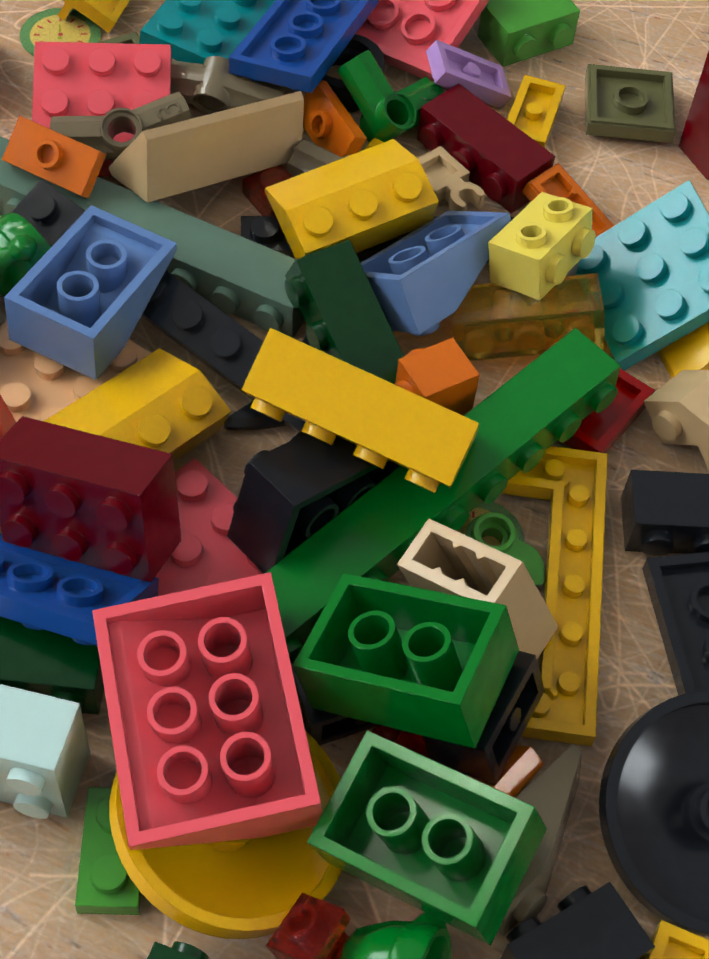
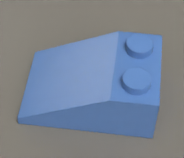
(432, 269)
(88, 291)

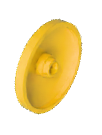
(231, 885)

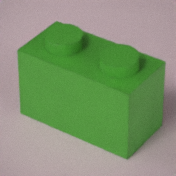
(526, 28)

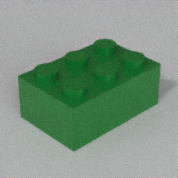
(408, 658)
(429, 836)

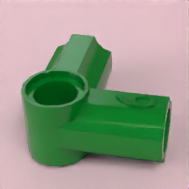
(383, 110)

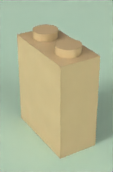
(464, 567)

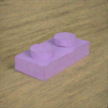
(476, 74)

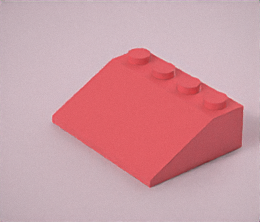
(205, 716)

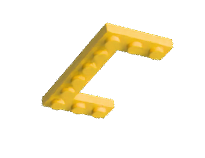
(572, 589)

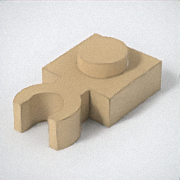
(451, 180)

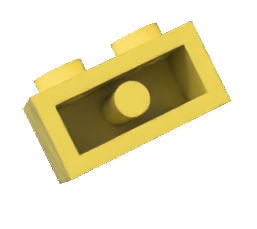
(541, 245)

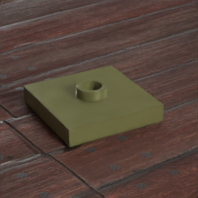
(629, 103)

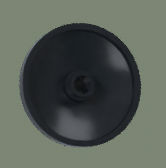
(659, 810)

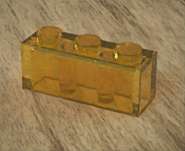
(508, 324)

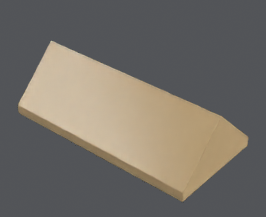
(211, 148)

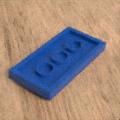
(298, 41)
(61, 593)

